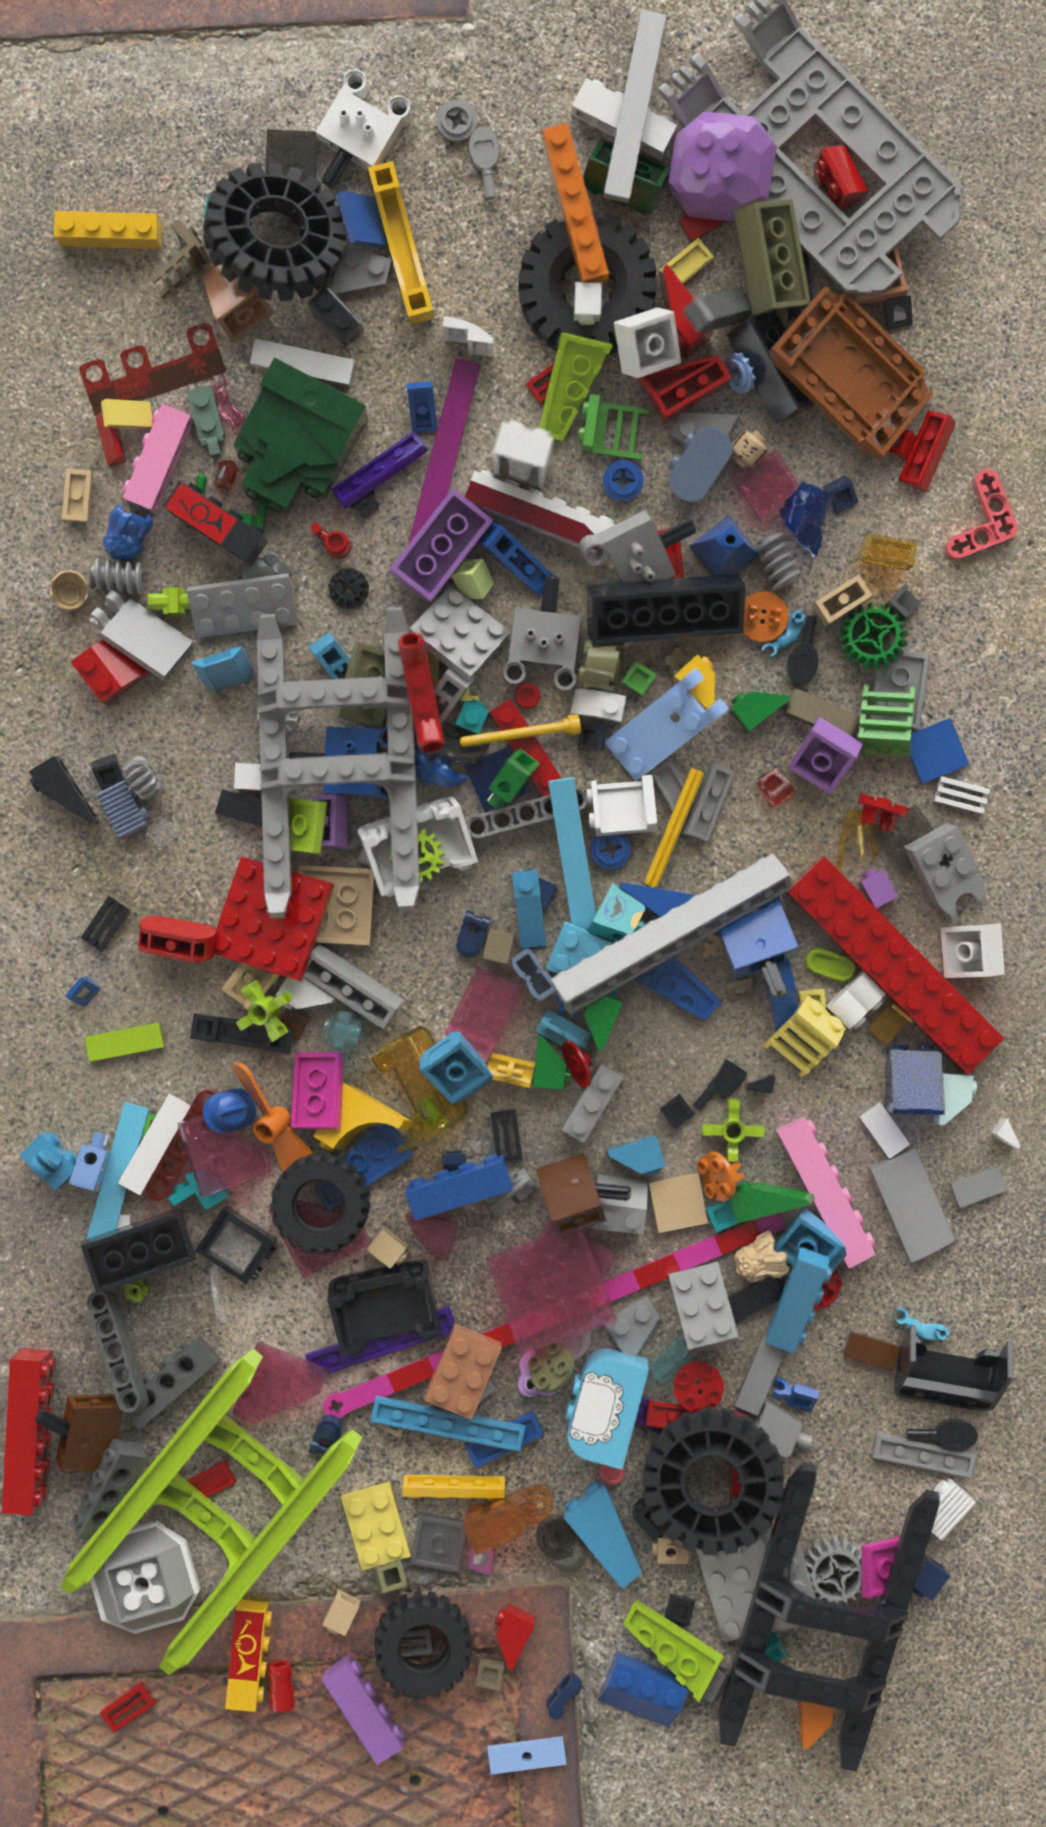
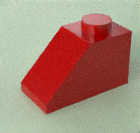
(513, 1632)

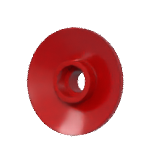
(577, 1063)

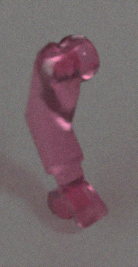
(225, 407)

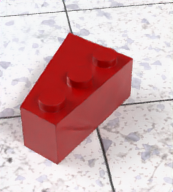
(684, 386)

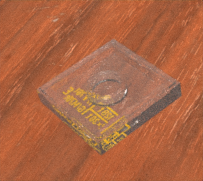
(217, 1293)

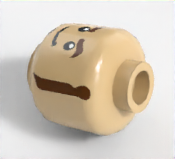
(749, 449)

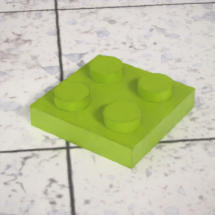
(306, 825)

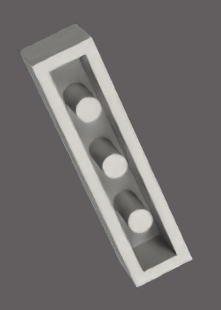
(352, 986)

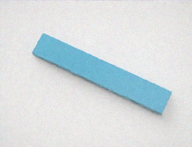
(572, 851)
(112, 1194)

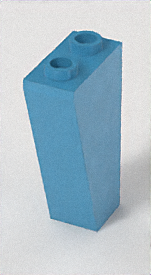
(603, 1532)

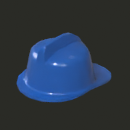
(229, 1111)

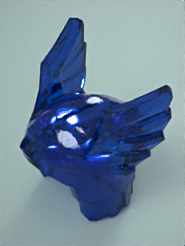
(806, 514)

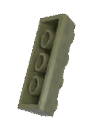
(772, 256)

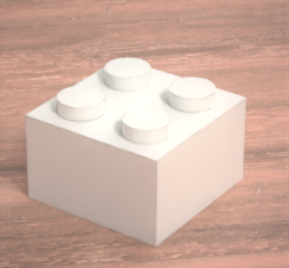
(647, 342)

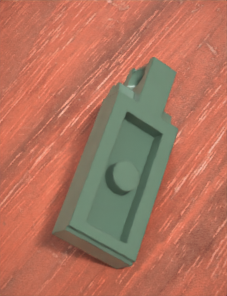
(207, 419)

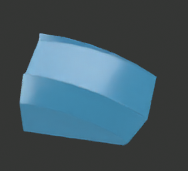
(225, 669)
(455, 1068)
(812, 1234)

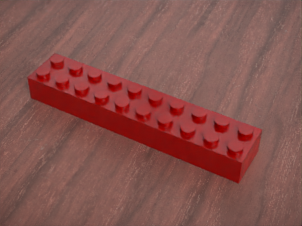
(894, 965)

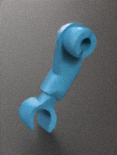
(791, 634)

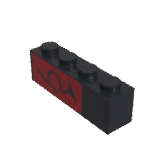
(215, 522)

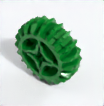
(864, 642)

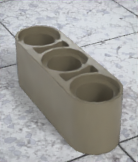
(809, 708)

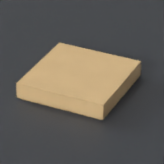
(678, 1202)

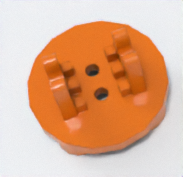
(775, 616)
(718, 1176)

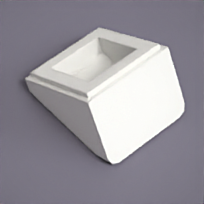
(1005, 1133)

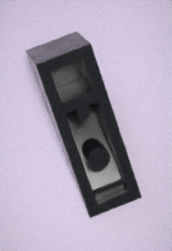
(58, 784)

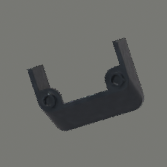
(951, 1378)

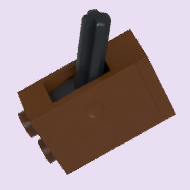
(574, 1196)
(84, 1430)

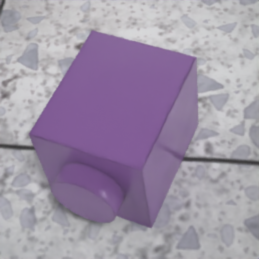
(877, 887)

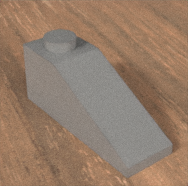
(449, 693)

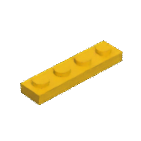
(453, 1486)

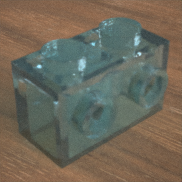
(344, 1029)

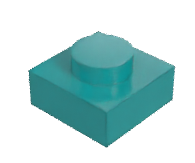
(721, 1215)

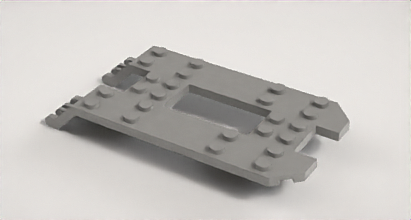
(817, 87)

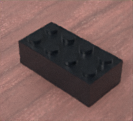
(138, 1250)

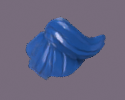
(437, 771)

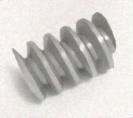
(777, 561)
(117, 577)

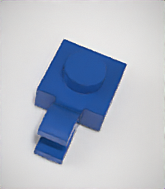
(798, 1396)

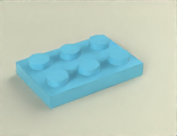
(575, 945)

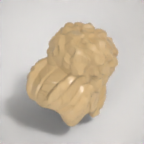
(760, 1260)

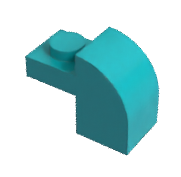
(183, 1191)

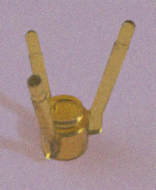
(853, 821)

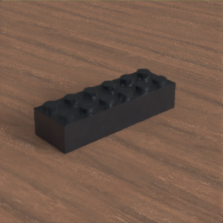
(665, 609)

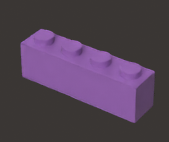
(363, 1709)

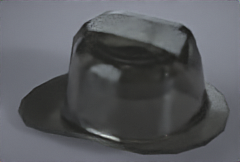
(560, 1544)

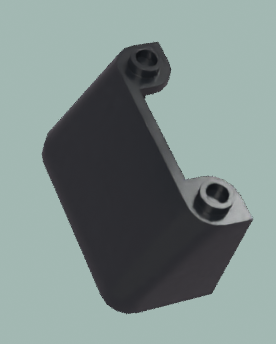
(383, 1304)

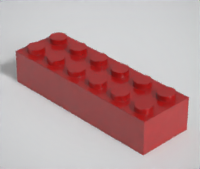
(25, 1439)

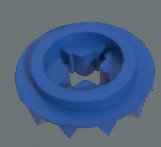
(632, 473)
(604, 859)

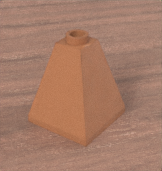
(231, 306)

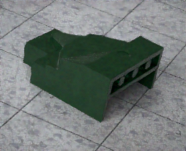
(296, 437)

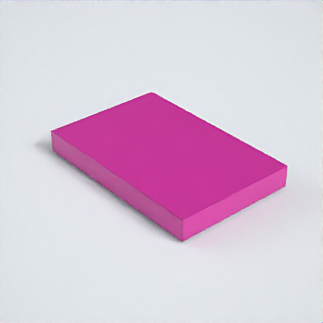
(317, 1091)

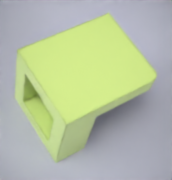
(473, 578)

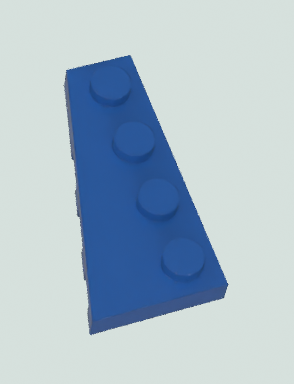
(680, 986)
(373, 1156)

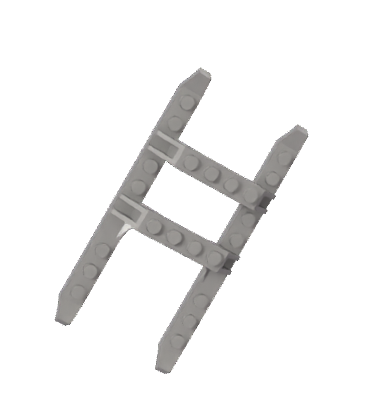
(284, 775)

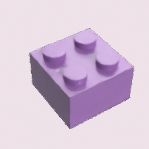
(825, 755)

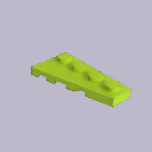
(573, 372)
(677, 1649)

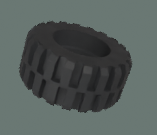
(296, 1228)
(428, 1677)

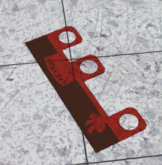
(151, 381)

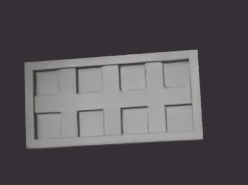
(239, 604)

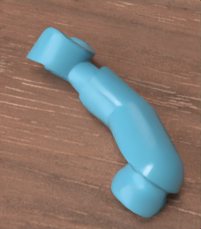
(924, 1331)

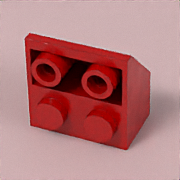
(839, 177)

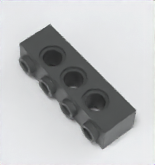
(203, 1359)
(110, 1484)

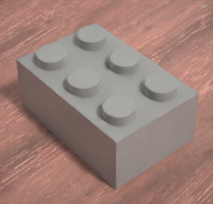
(703, 1307)

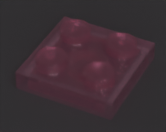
(766, 484)

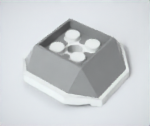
(164, 1562)

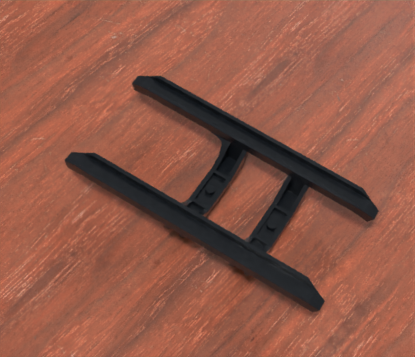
(778, 1597)

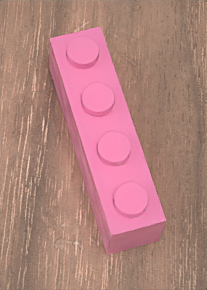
(158, 458)

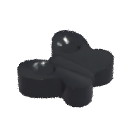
(366, 504)

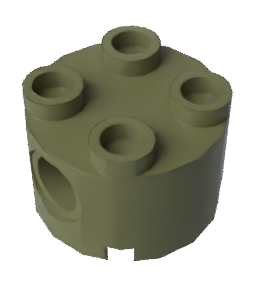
(602, 666)

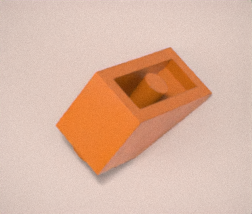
(813, 1722)

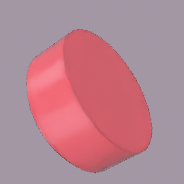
(611, 1475)

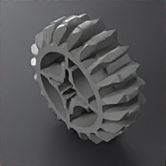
(844, 1567)

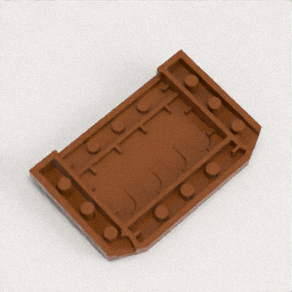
(852, 371)

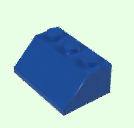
(643, 1690)

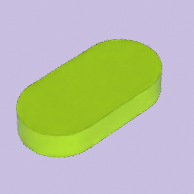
(830, 964)

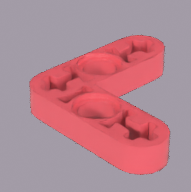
(991, 528)

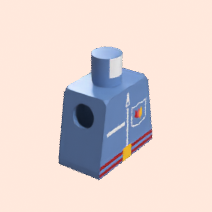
(88, 1174)

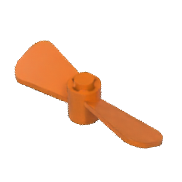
(274, 1125)

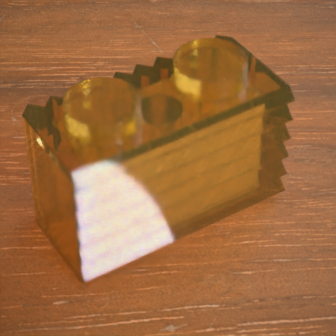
(888, 552)

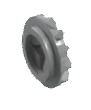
(450, 111)

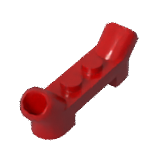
(421, 692)

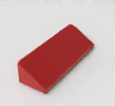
(927, 450)

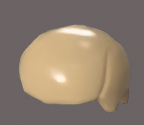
(69, 590)

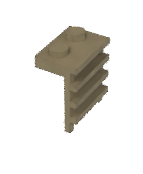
(192, 253)

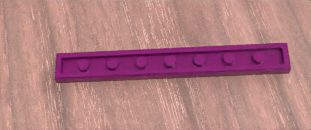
(447, 441)

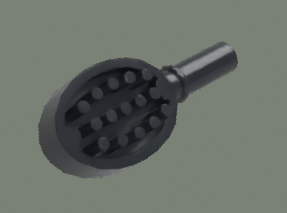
(804, 658)
(950, 1433)

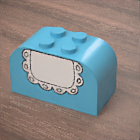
(605, 1405)

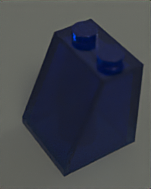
(914, 1080)

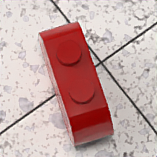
(176, 939)

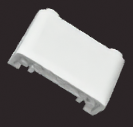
(438, 817)

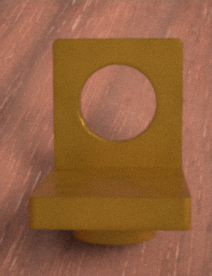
(889, 1023)

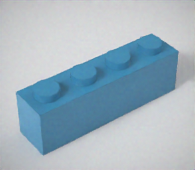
(797, 1300)

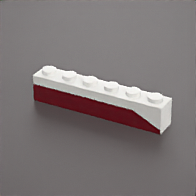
(533, 510)

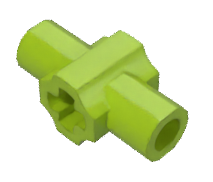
(172, 601)

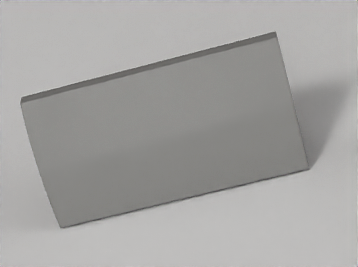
(911, 1204)

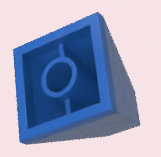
(724, 548)

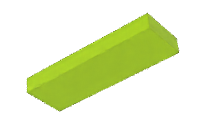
(124, 1041)

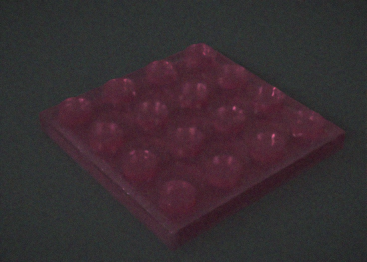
(551, 1290)

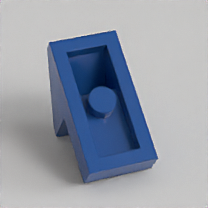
(422, 407)

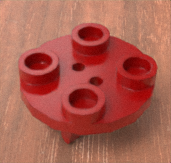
(883, 808)
(687, 1390)

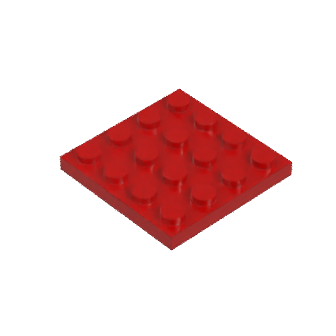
(277, 944)

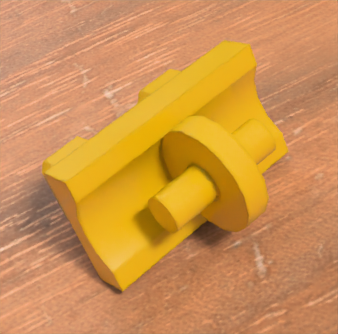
(511, 1070)

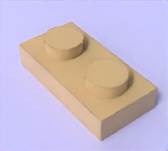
(77, 495)

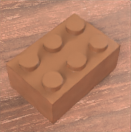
(462, 1371)

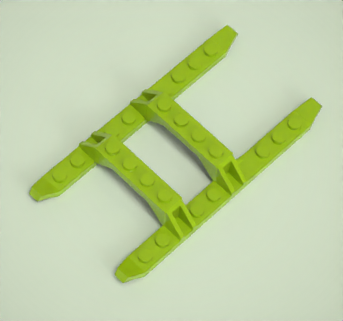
(164, 1486)

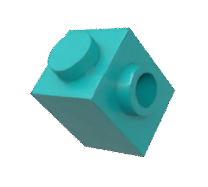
(473, 716)

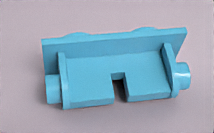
(560, 1030)

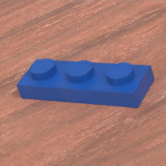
(483, 1454)

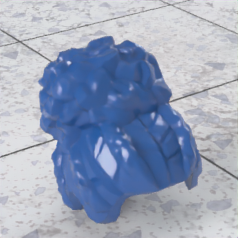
(126, 534)

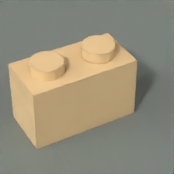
(841, 600)

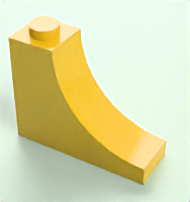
(358, 1113)

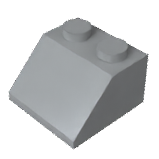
(624, 1215)

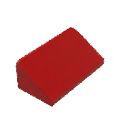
(111, 442)

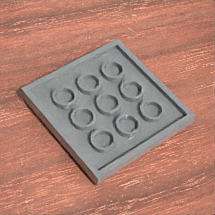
(733, 1581)

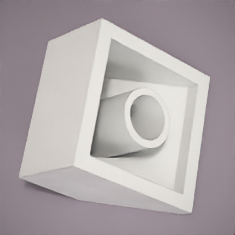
(972, 951)

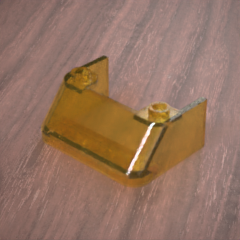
(404, 1056)

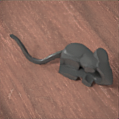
(263, 567)

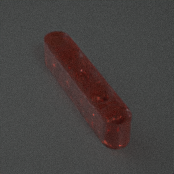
(174, 1154)

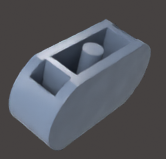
(699, 463)

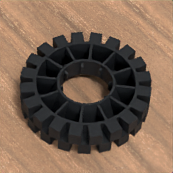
(552, 256)
(260, 264)
(711, 1435)

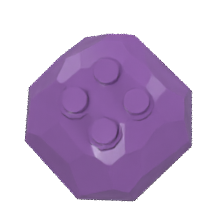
(721, 165)

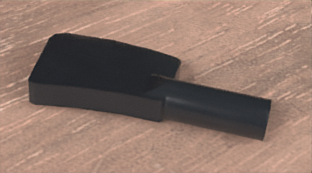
(724, 1083)

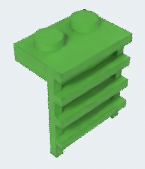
(594, 431)
(886, 735)

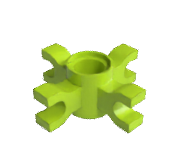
(272, 1008)
(733, 1118)

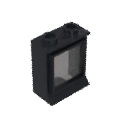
(237, 1245)

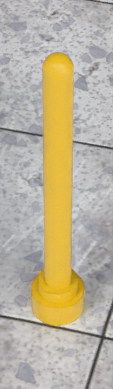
(569, 725)

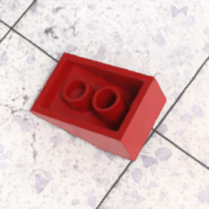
(676, 299)
(108, 671)

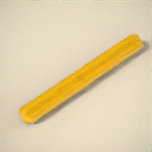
(674, 828)

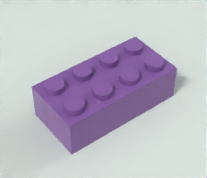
(440, 546)

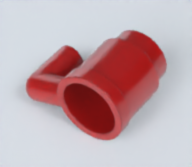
(336, 542)

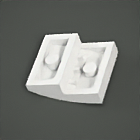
(478, 340)

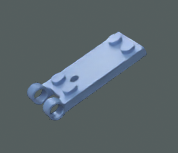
(654, 733)

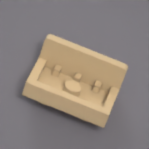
(245, 975)

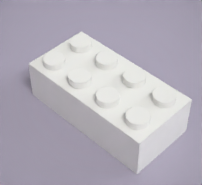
(523, 453)

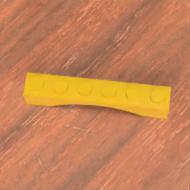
(401, 243)

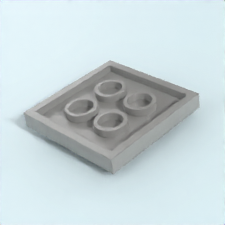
(460, 633)

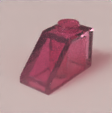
(434, 1232)

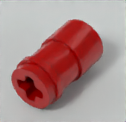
(281, 1688)

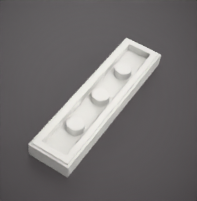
(315, 364)
(154, 1144)

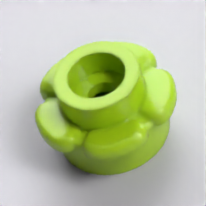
(142, 1290)

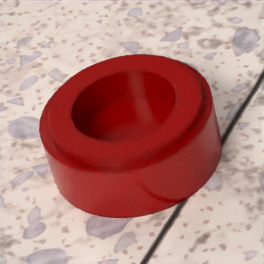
(527, 695)

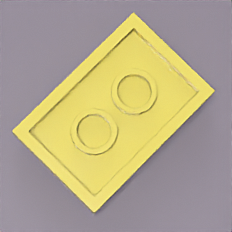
(376, 1525)

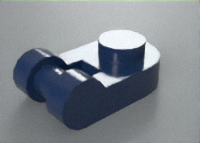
(469, 943)
(329, 1430)
(566, 1689)

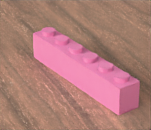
(830, 1198)

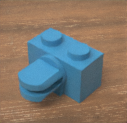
(50, 1159)

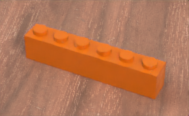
(575, 204)

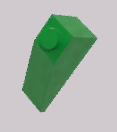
(762, 1200)

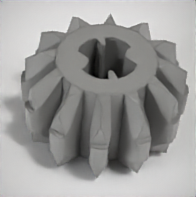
(142, 778)

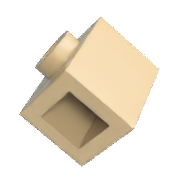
(669, 1551)

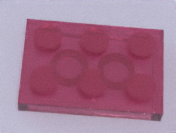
(485, 1010)

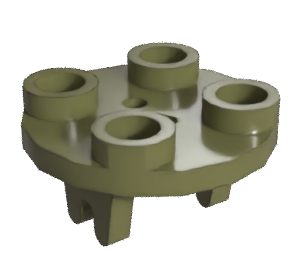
(549, 1359)

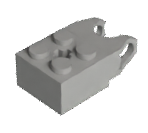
(950, 877)

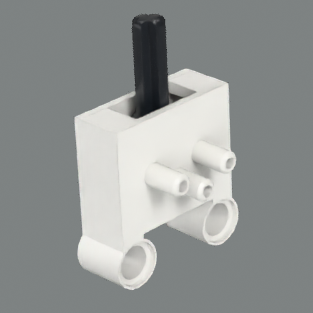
(359, 129)

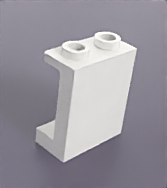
(622, 807)

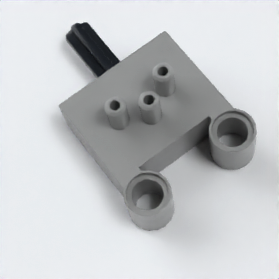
(635, 548)
(544, 638)

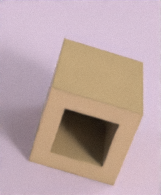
(388, 1248)
(341, 1613)

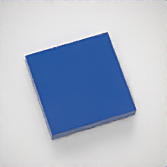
(362, 219)
(936, 751)

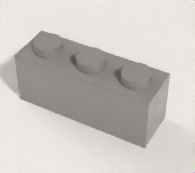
(592, 1102)

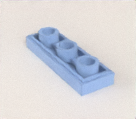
(510, 1756)

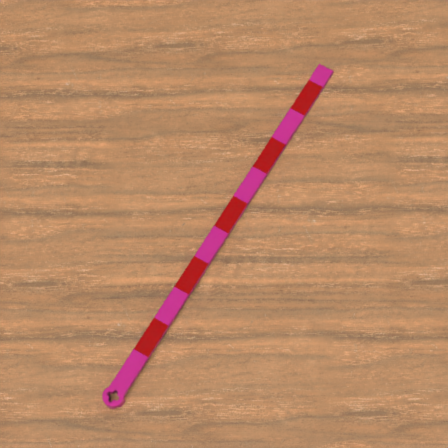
(616, 1288)

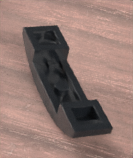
(240, 807)
(225, 1030)

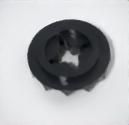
(349, 599)

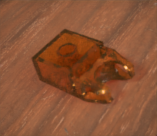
(505, 1517)

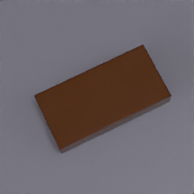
(871, 1351)

